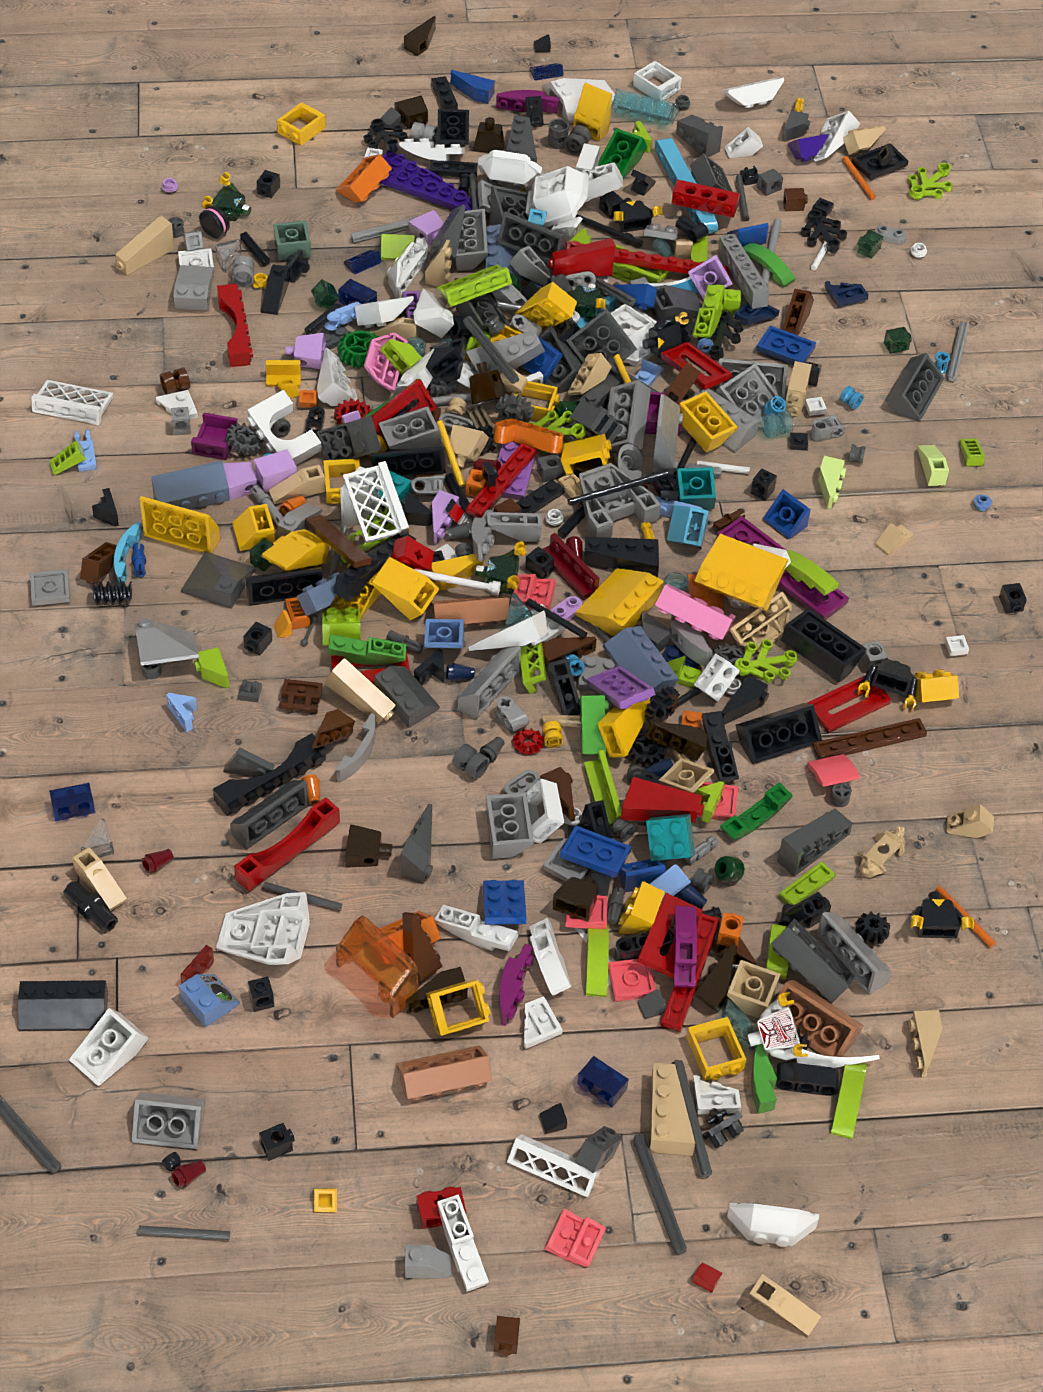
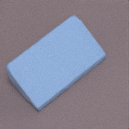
(671, 880)

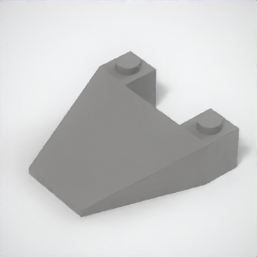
(532, 267)
(666, 436)
(608, 508)

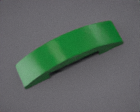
(758, 814)

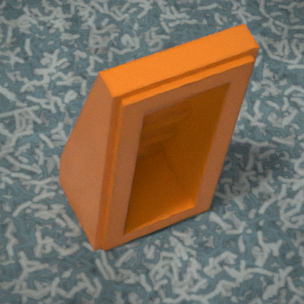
(300, 621)

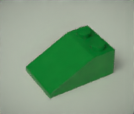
(624, 150)

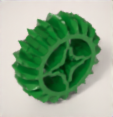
(354, 347)

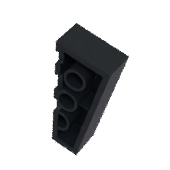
(622, 553)

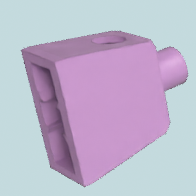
(426, 226)
(308, 350)
(240, 479)

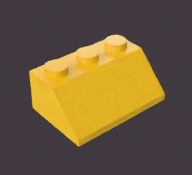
(706, 421)

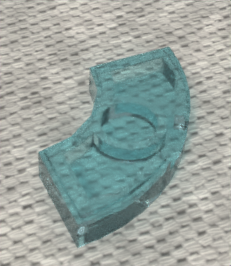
(739, 1022)

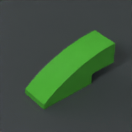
(763, 1081)

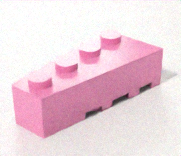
(694, 612)

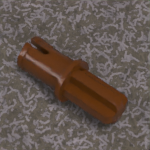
(727, 520)

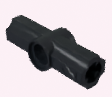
(90, 906)

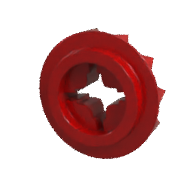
(528, 747)

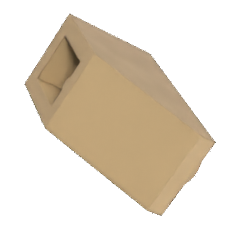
(971, 822)

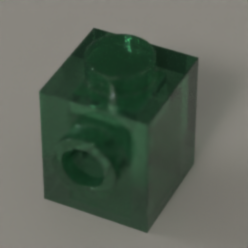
(869, 244)
(325, 294)
(897, 340)
(256, 552)

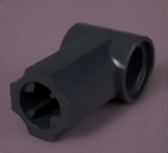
(694, 231)
(799, 911)

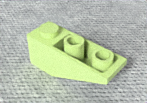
(933, 464)
(829, 479)

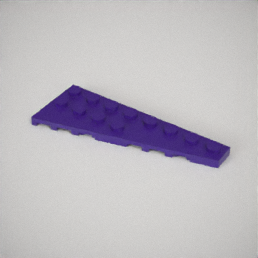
(423, 183)

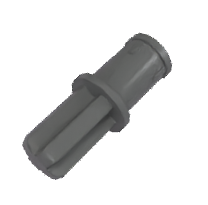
(411, 645)
(615, 906)

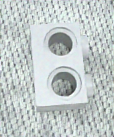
(716, 677)

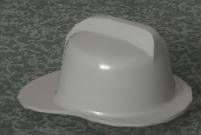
(630, 461)

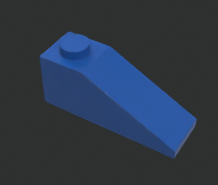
(473, 86)
(643, 293)

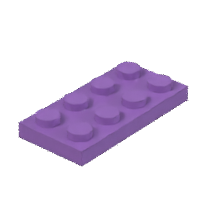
(518, 488)
(620, 687)

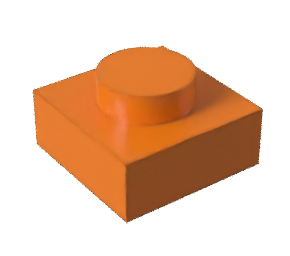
(308, 398)
(691, 718)

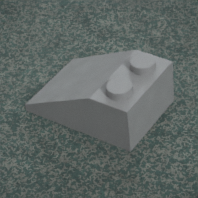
(193, 287)
(411, 430)

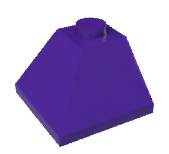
(807, 147)

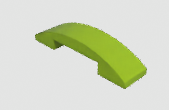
(597, 962)
(849, 1100)

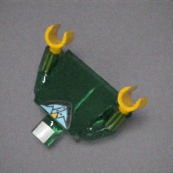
(228, 200)
(588, 301)
(503, 569)

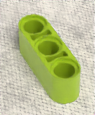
(774, 961)

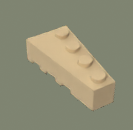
(668, 1114)

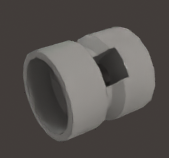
(419, 132)
(243, 271)

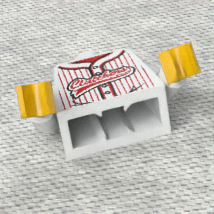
(778, 1031)

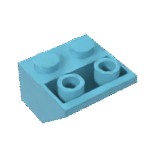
(688, 526)

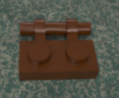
(301, 691)

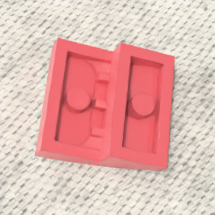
(536, 589)
(833, 770)
(575, 1238)

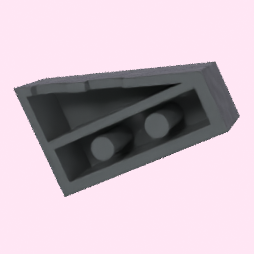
(700, 135)

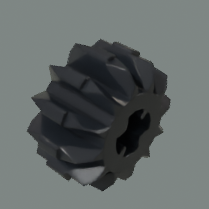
(872, 928)

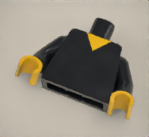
(634, 215)
(665, 334)
(891, 677)
(939, 918)

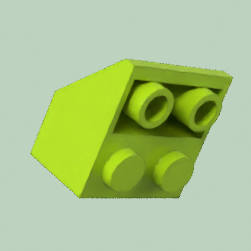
(341, 623)

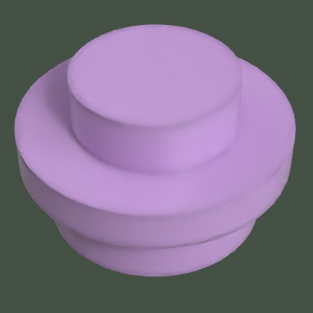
(169, 185)

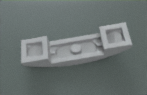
(349, 765)

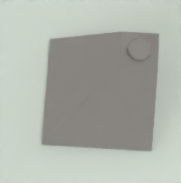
(749, 391)
(164, 643)

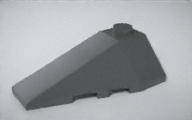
(449, 231)
(600, 393)
(417, 850)

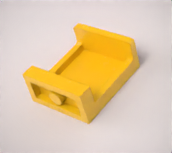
(585, 450)

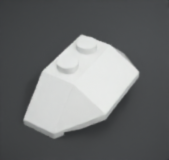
(754, 92)
(406, 268)
(772, 1223)

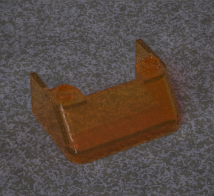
(381, 961)

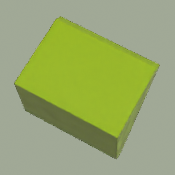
(393, 245)

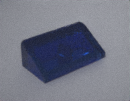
(547, 71)
(363, 261)

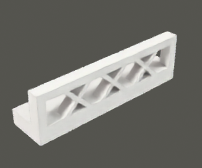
(551, 1156)

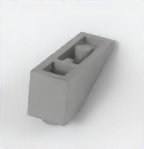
(295, 519)
(520, 526)

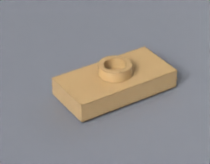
(571, 485)

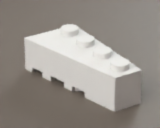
(603, 180)

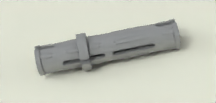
(263, 498)

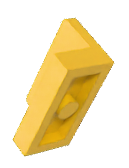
(281, 370)

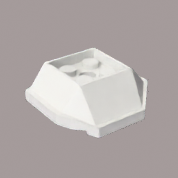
(509, 170)
(559, 194)
(636, 326)

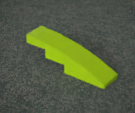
(810, 573)

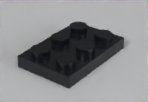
(869, 163)

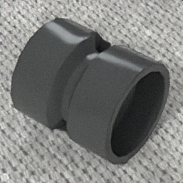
(558, 132)
(576, 139)
(472, 762)

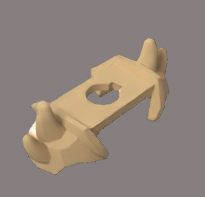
(873, 860)

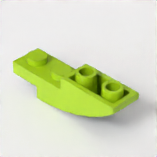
(710, 313)

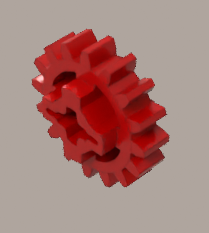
(348, 407)

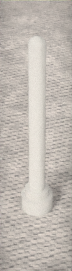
(491, 587)

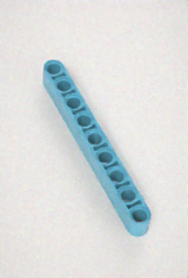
(678, 170)

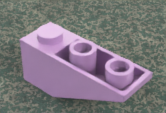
(440, 517)

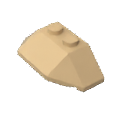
(761, 624)

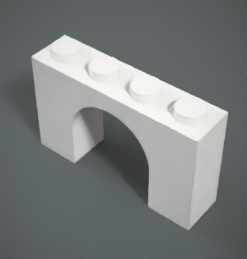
(267, 413)

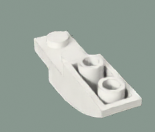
(426, 149)
(474, 930)
(549, 957)
(461, 1243)

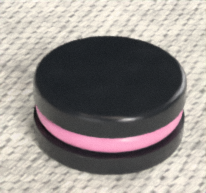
(214, 221)

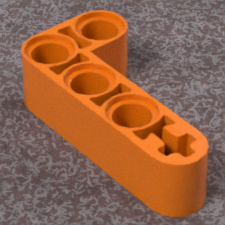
(528, 434)

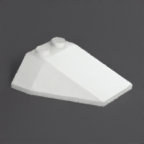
(569, 93)
(267, 930)

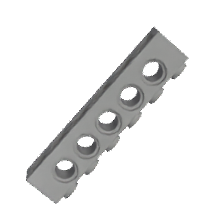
(743, 271)

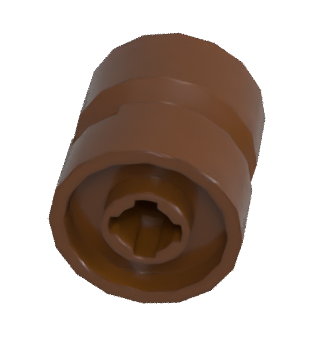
(177, 380)

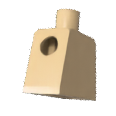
(467, 444)

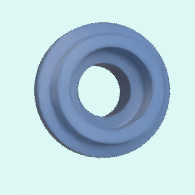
(702, 342)
(982, 502)

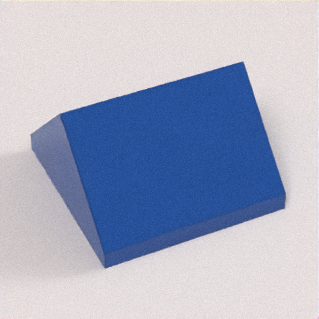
(753, 234)
(788, 514)
(634, 873)

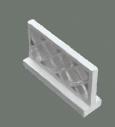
(73, 409)
(391, 498)

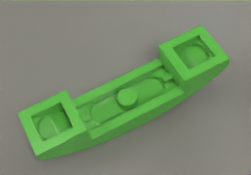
(772, 262)

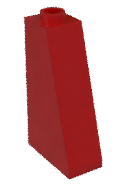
(591, 257)
(653, 800)

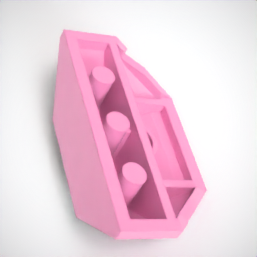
(377, 364)

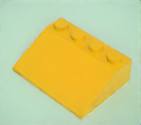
(179, 525)
(741, 572)
(621, 600)

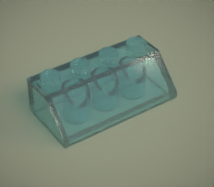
(645, 106)

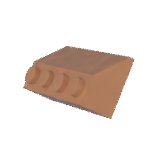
(473, 610)
(826, 1025)
(444, 1072)

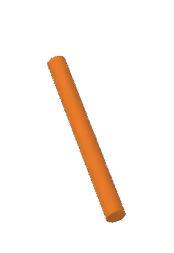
(859, 178)
(977, 928)

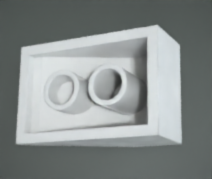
(380, 311)
(108, 1047)

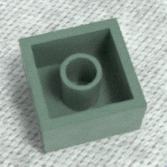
(290, 238)

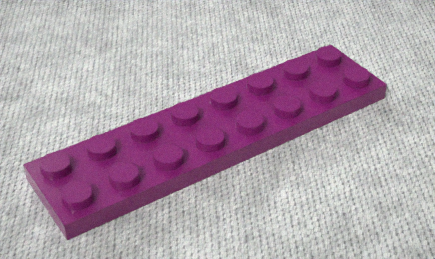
(810, 598)

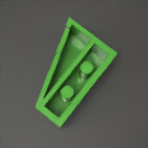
(592, 711)

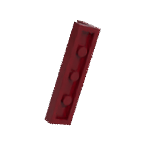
(572, 568)

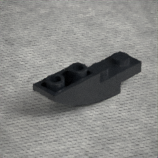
(718, 747)

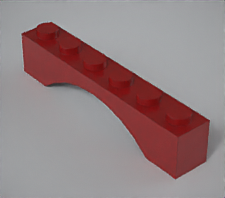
(238, 346)
(261, 865)

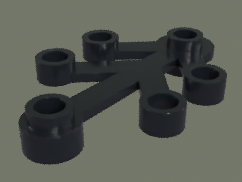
(379, 126)
(816, 217)
(725, 320)

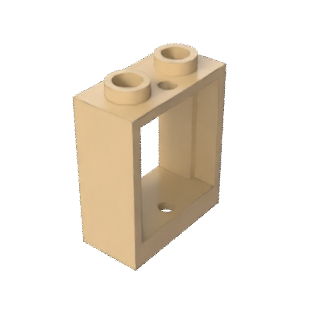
(797, 388)

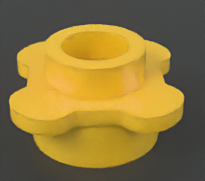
(260, 280)

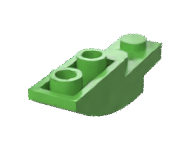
(373, 651)

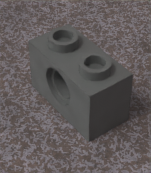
(598, 1149)

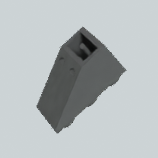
(675, 300)
(349, 439)

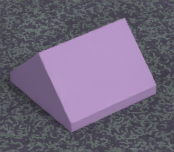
(709, 273)
(274, 469)

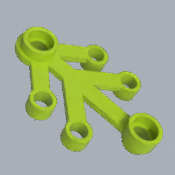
(919, 192)
(557, 422)
(747, 667)

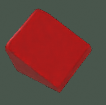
(707, 1277)

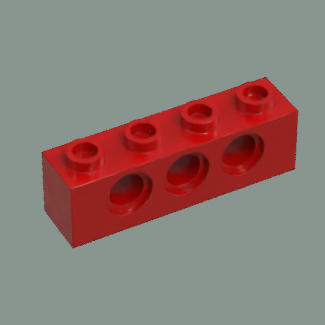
(705, 198)

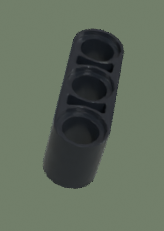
(634, 943)
(807, 1078)

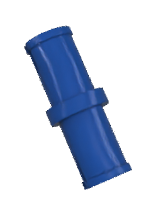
(138, 560)

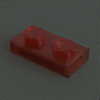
(199, 964)

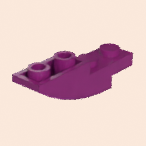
(516, 101)
(685, 946)
(512, 983)

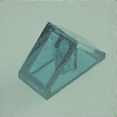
(517, 611)

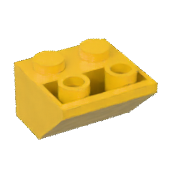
(253, 527)
(936, 685)
(640, 909)

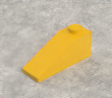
(457, 567)

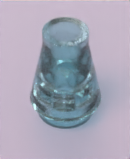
(662, 247)

